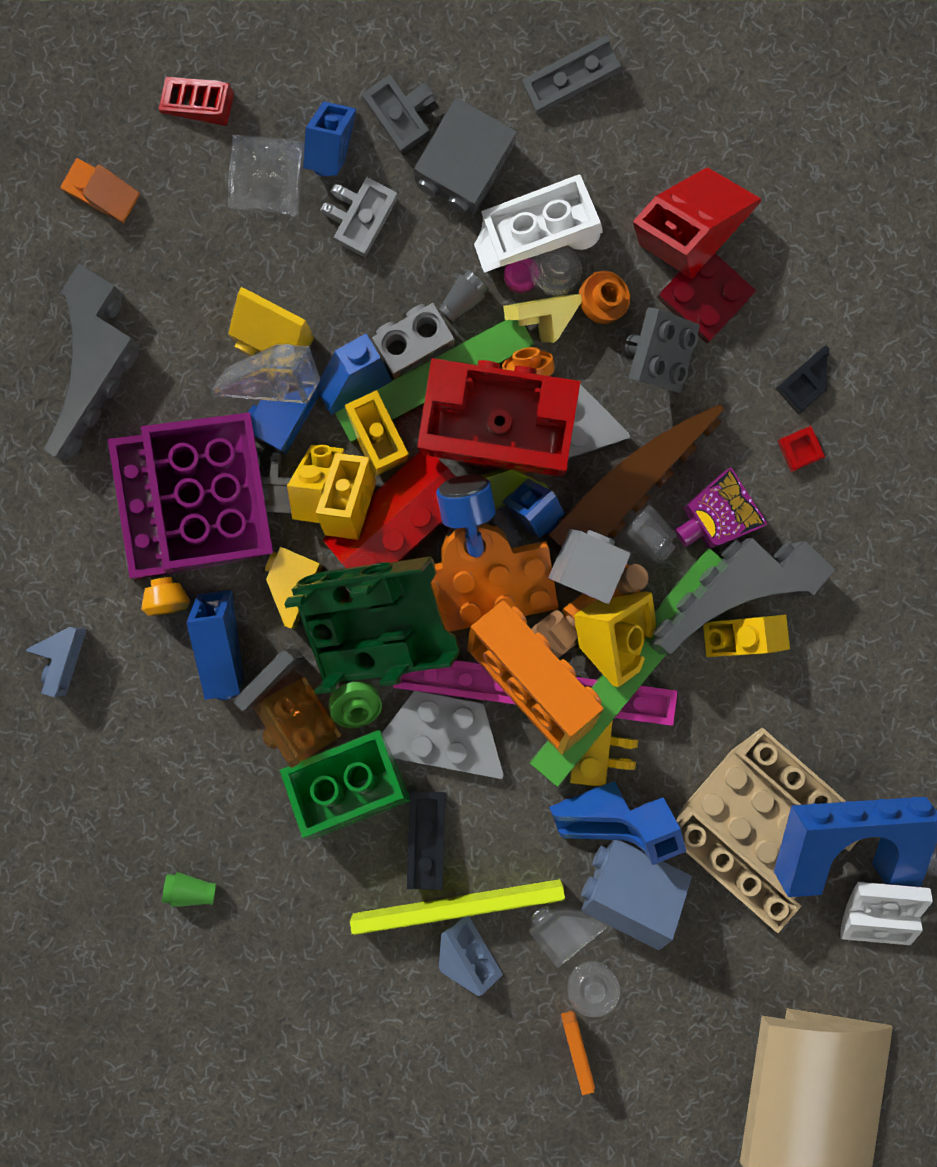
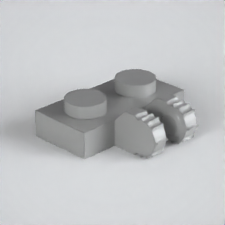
(365, 216)

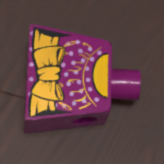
(720, 513)

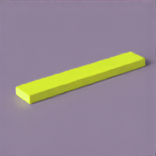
(457, 907)

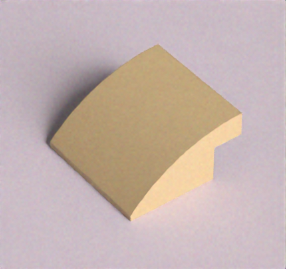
(816, 1091)

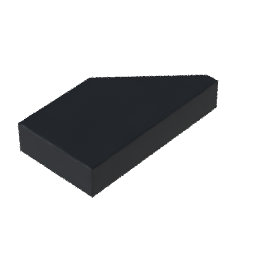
(806, 382)

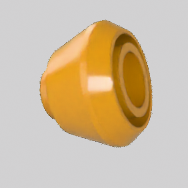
(164, 597)

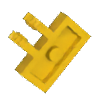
(594, 764)

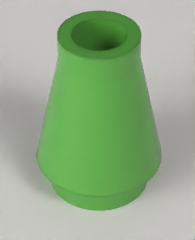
(187, 891)

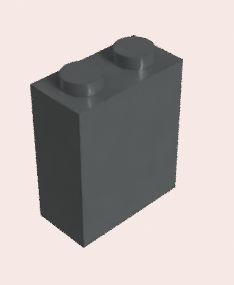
(464, 157)

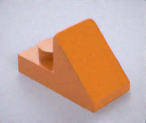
(100, 190)

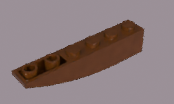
(631, 479)

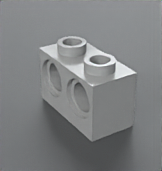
(418, 349)

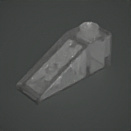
(273, 374)

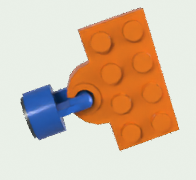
(479, 562)

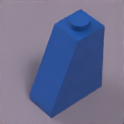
(216, 644)

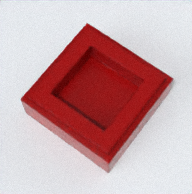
(801, 448)

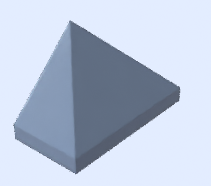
(467, 958)

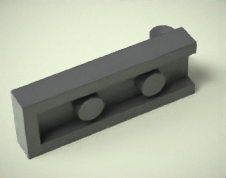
(571, 75)

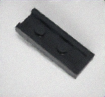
(426, 840)

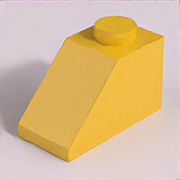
(376, 433)
(284, 572)

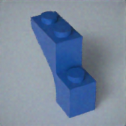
(605, 815)

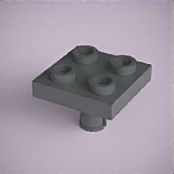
(662, 350)

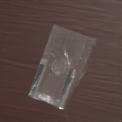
(649, 536)
(563, 931)

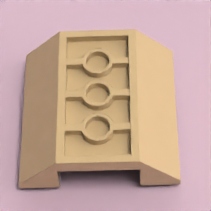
(741, 817)

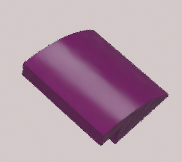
(190, 495)

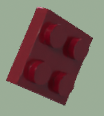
(708, 297)

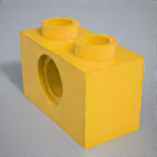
(346, 496)

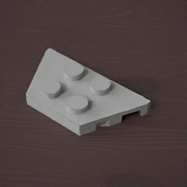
(593, 426)
(444, 734)

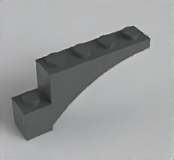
(97, 360)
(741, 576)

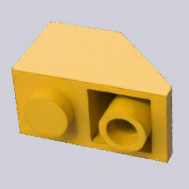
(309, 480)
(746, 636)

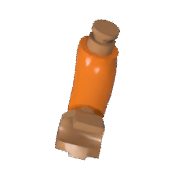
(561, 629)

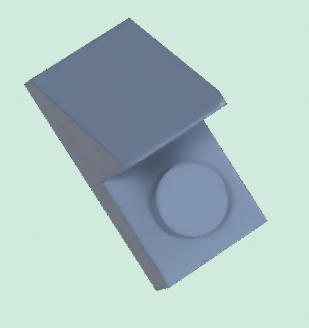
(64, 652)

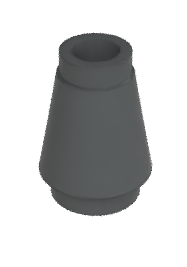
(463, 296)

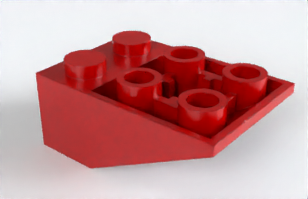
(693, 219)

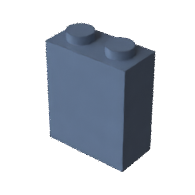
(635, 894)

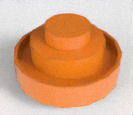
(604, 297)
(533, 358)

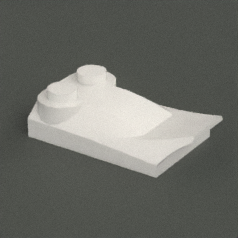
(538, 224)

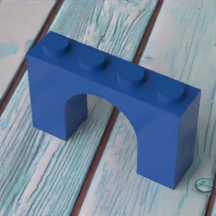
(823, 830)

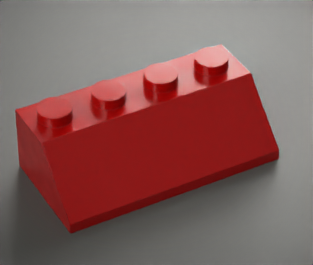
(398, 516)

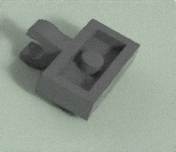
(399, 112)

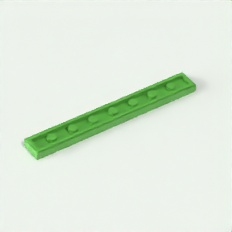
(557, 766)

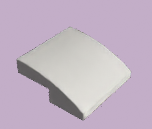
(885, 913)

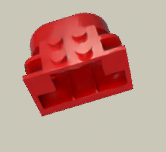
(470, 399)

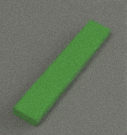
(409, 390)

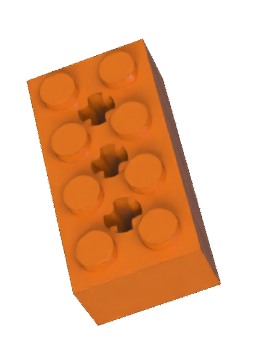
(534, 676)

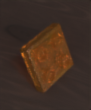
(296, 722)

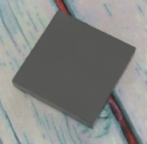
(268, 679)

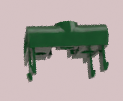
(384, 615)

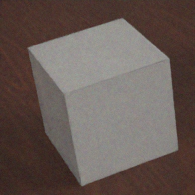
(590, 564)

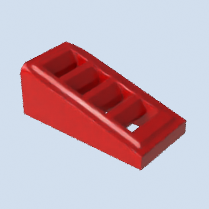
(216, 115)

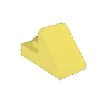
(550, 314)

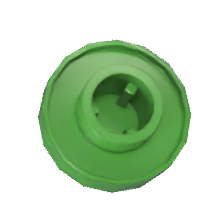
(355, 705)

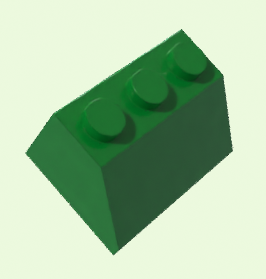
(344, 785)

